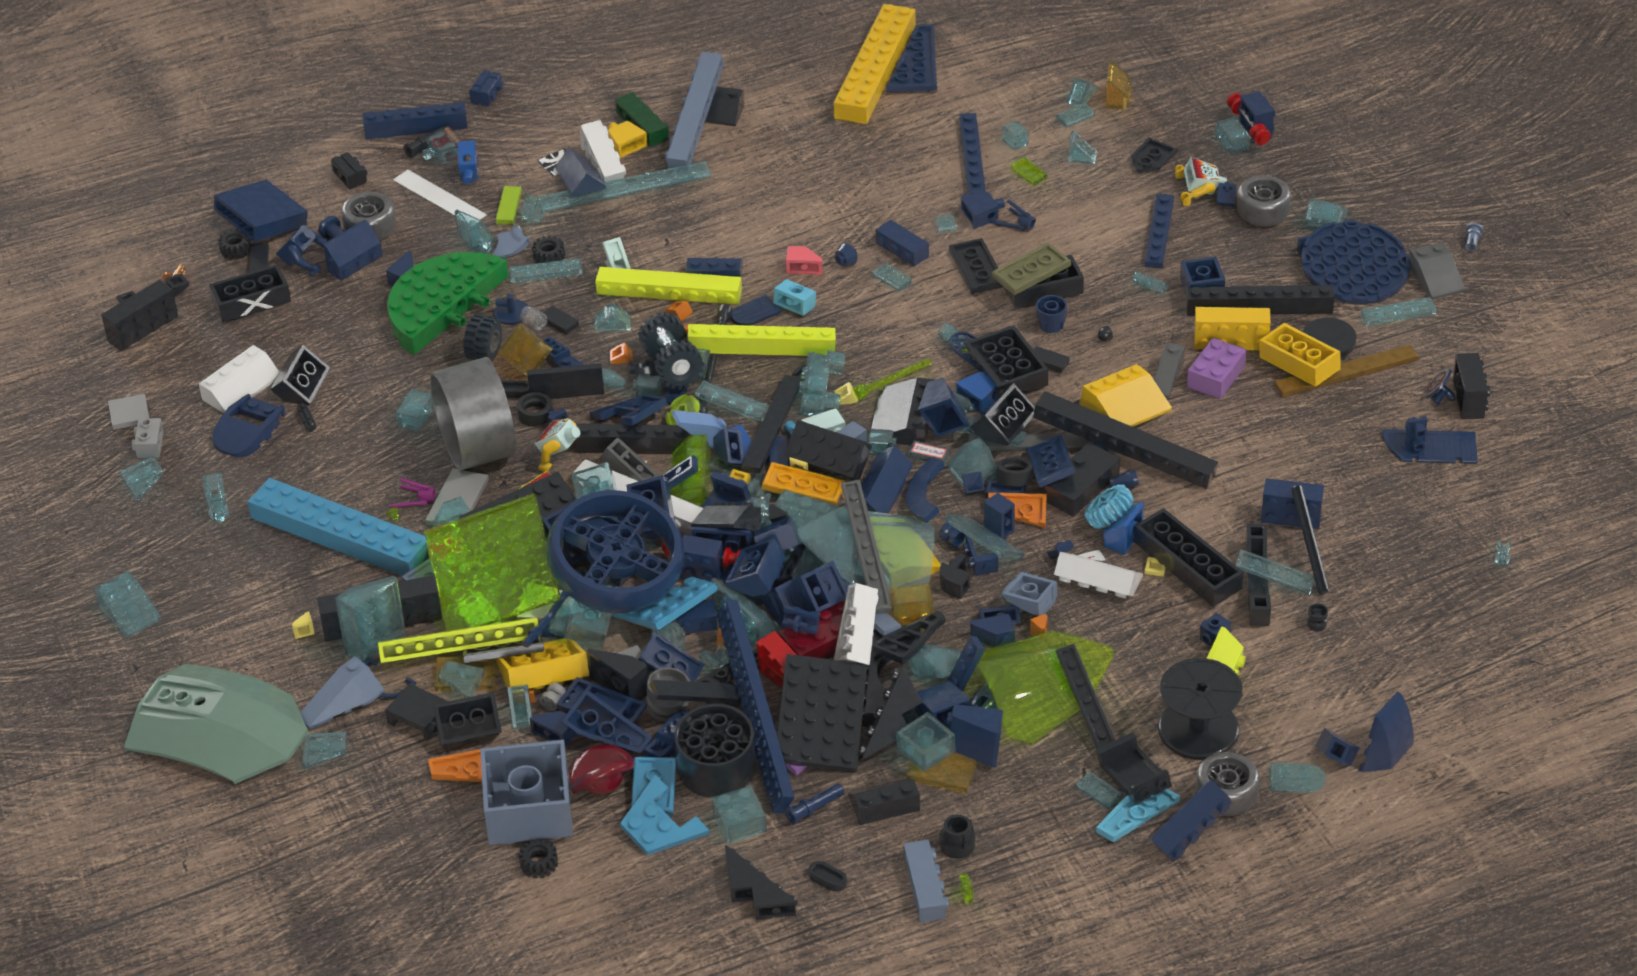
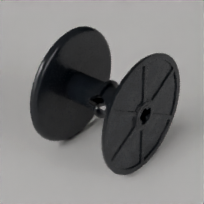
(1199, 708)

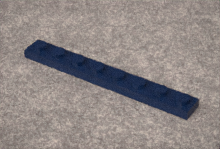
(972, 153)

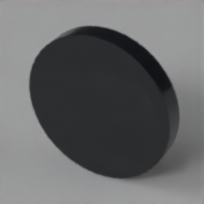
(1333, 333)

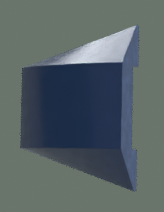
(1390, 735)

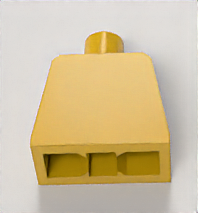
(626, 138)

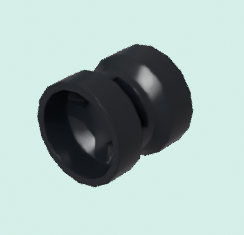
(1317, 617)

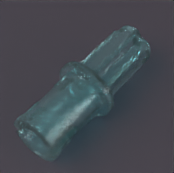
(1149, 282)

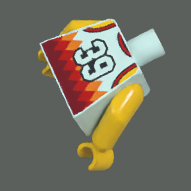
(1200, 179)
(555, 439)

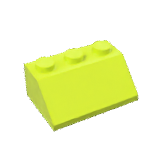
(1227, 650)

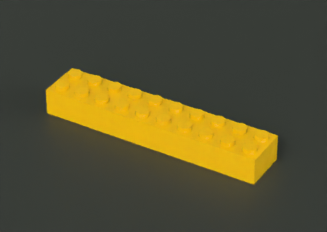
(874, 64)

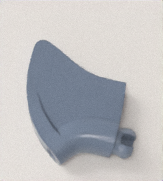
(511, 242)

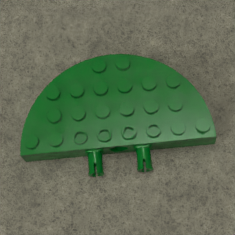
(439, 293)

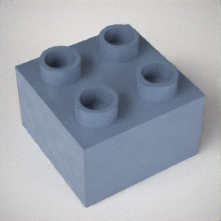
(526, 792)

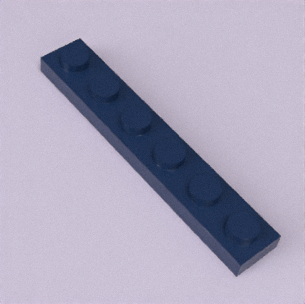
(1159, 231)

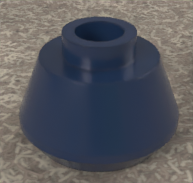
(846, 255)

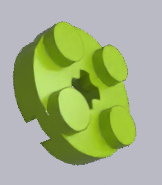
(682, 403)

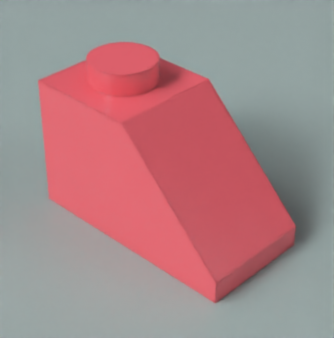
(803, 261)

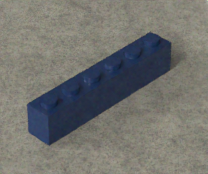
(414, 120)

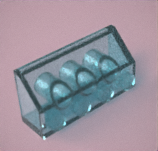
(755, 620)

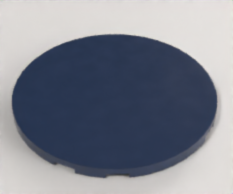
(1358, 260)

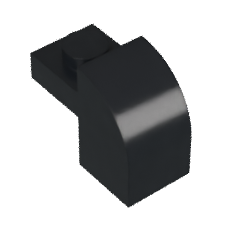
(954, 578)

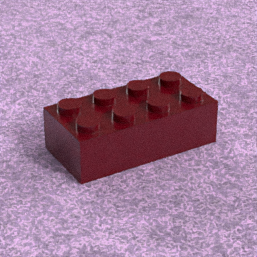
(824, 642)

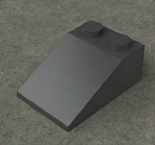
(1436, 270)

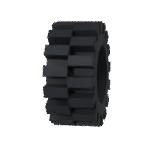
(234, 244)
(554, 247)
(538, 849)

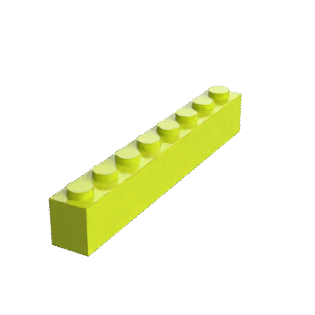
(668, 285)
(762, 339)
(455, 640)

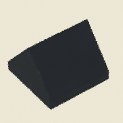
(776, 513)

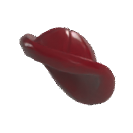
(599, 769)

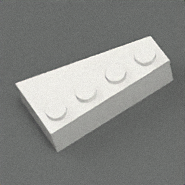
(601, 151)
(857, 625)

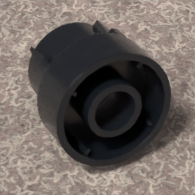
(957, 837)

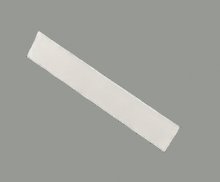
(436, 194)

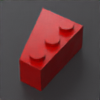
(772, 657)

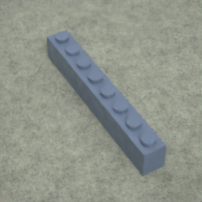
(694, 110)

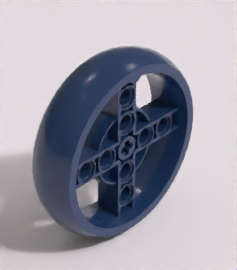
(615, 551)

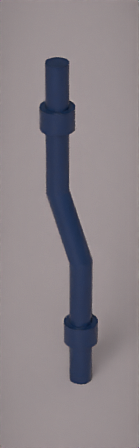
(535, 632)

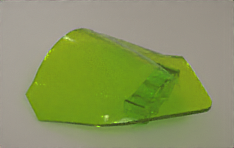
(1031, 682)

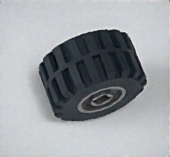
(482, 337)

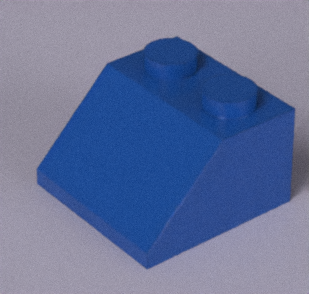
(1120, 534)

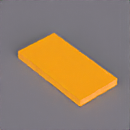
(802, 482)

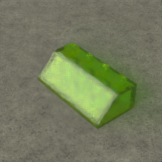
(696, 487)

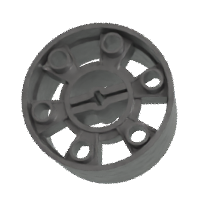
(473, 413)

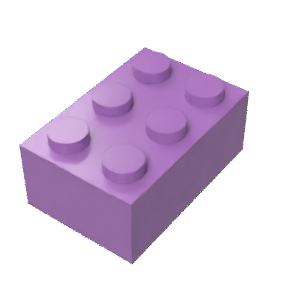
(1216, 368)

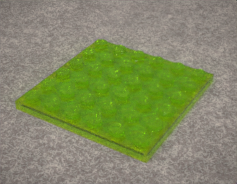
(492, 564)

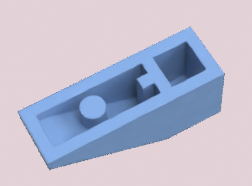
(699, 424)

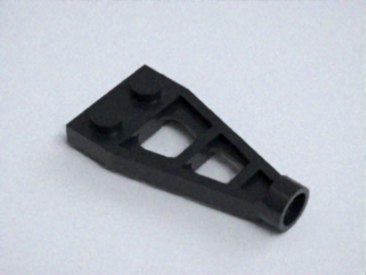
(900, 652)

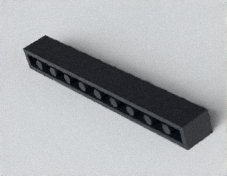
(1125, 439)

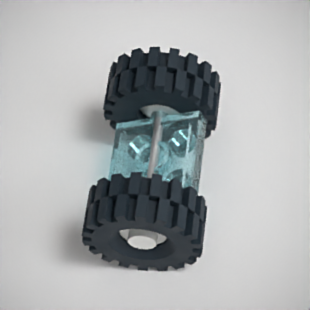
(666, 341)

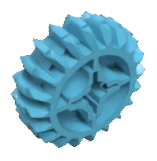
(1108, 506)

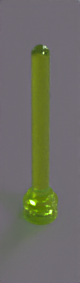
(862, 390)

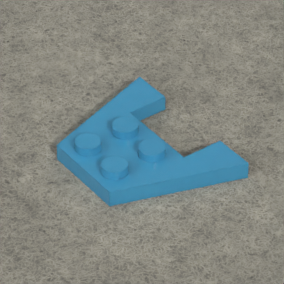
(653, 827)

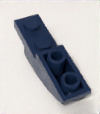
(559, 355)

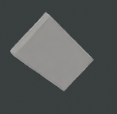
(459, 483)

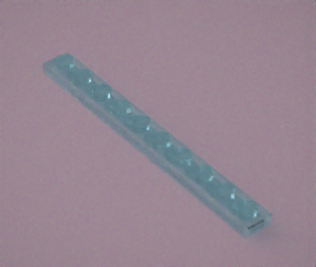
(630, 185)

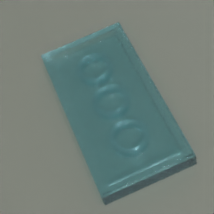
(984, 536)

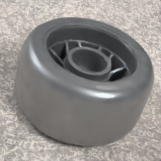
(1263, 200)
(372, 207)
(1235, 776)

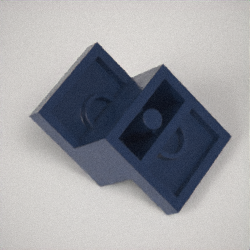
(813, 590)

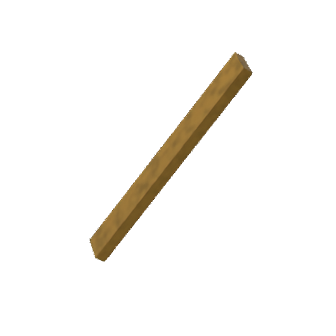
(1352, 369)

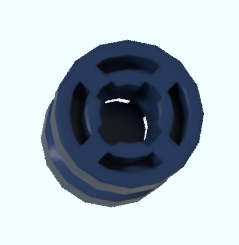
(952, 535)

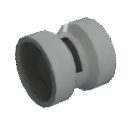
(552, 696)

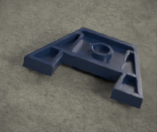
(632, 409)

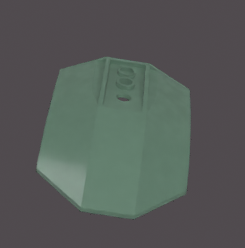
(234, 733)

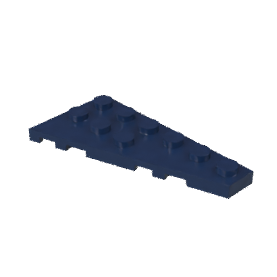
(917, 64)

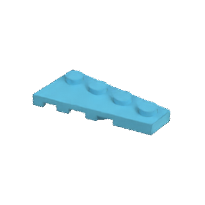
(1129, 816)

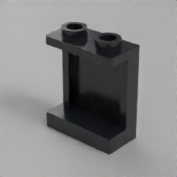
(415, 709)

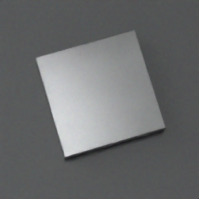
(127, 411)

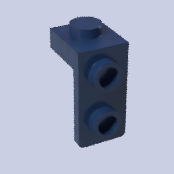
(981, 564)

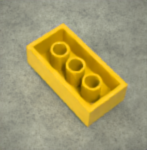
(1232, 325)
(1299, 354)

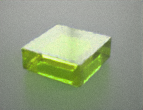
(966, 888)

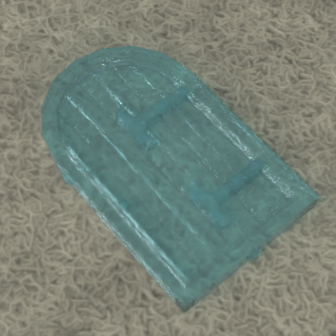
(1296, 777)

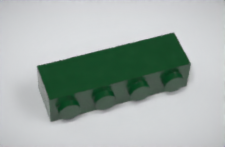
(632, 109)

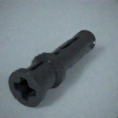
(419, 143)

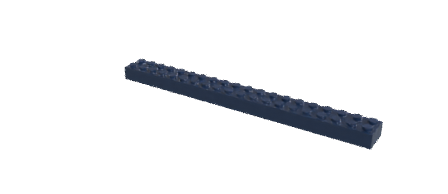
(755, 706)

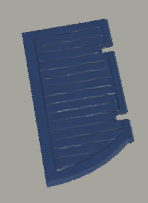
(1439, 446)

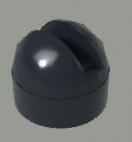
(1105, 333)

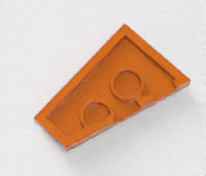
(1028, 507)
(457, 767)

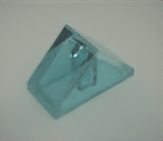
(1081, 92)
(1080, 150)
(612, 318)
(519, 705)

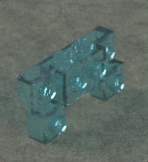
(815, 376)

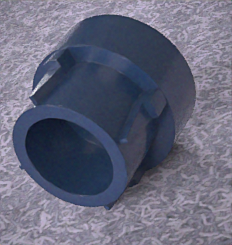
(1051, 313)

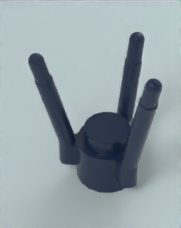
(1025, 220)

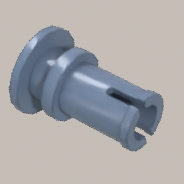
(1473, 233)

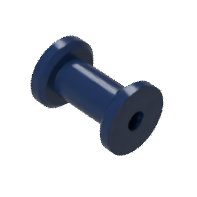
(330, 227)

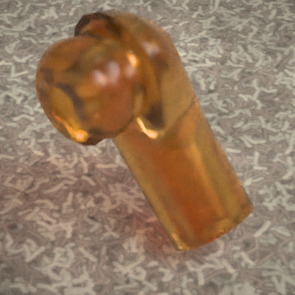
(180, 269)

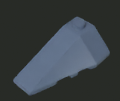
(346, 689)

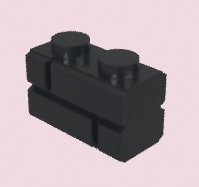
(349, 170)

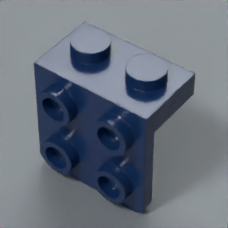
(727, 490)

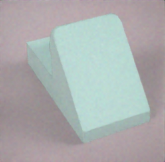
(615, 254)

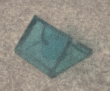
(471, 229)

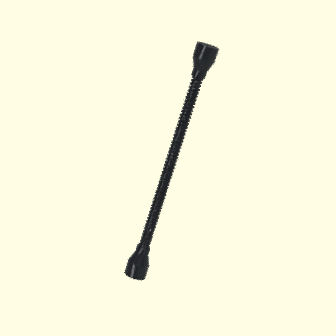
(724, 314)

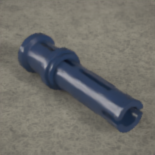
(807, 806)

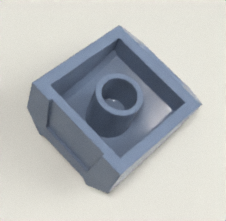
(1031, 593)

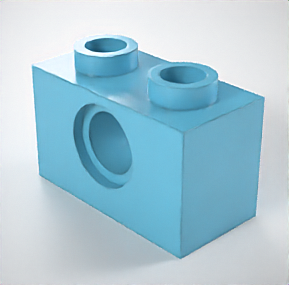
(794, 297)

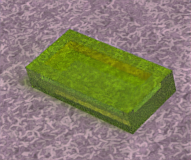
(1029, 171)

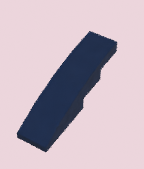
(664, 744)

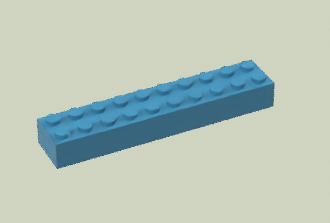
(338, 527)

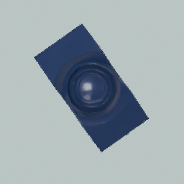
(623, 704)

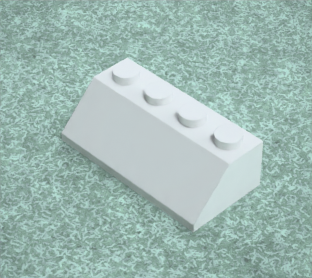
(243, 375)
(1097, 574)

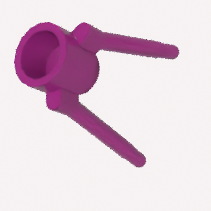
(425, 493)

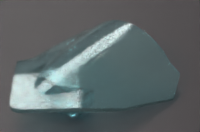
(902, 544)

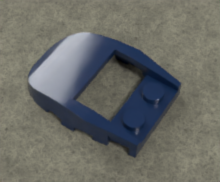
(241, 437)

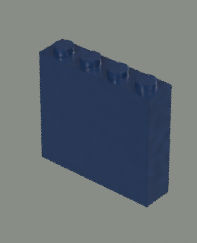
(260, 210)

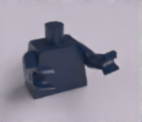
(296, 245)

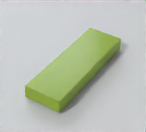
(509, 205)

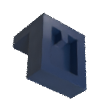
(1226, 194)

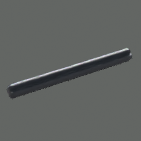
(1310, 540)

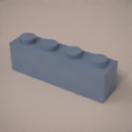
(924, 880)

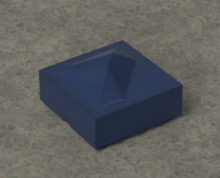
(973, 482)
(1060, 547)

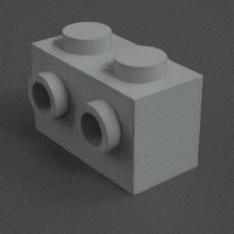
(148, 438)

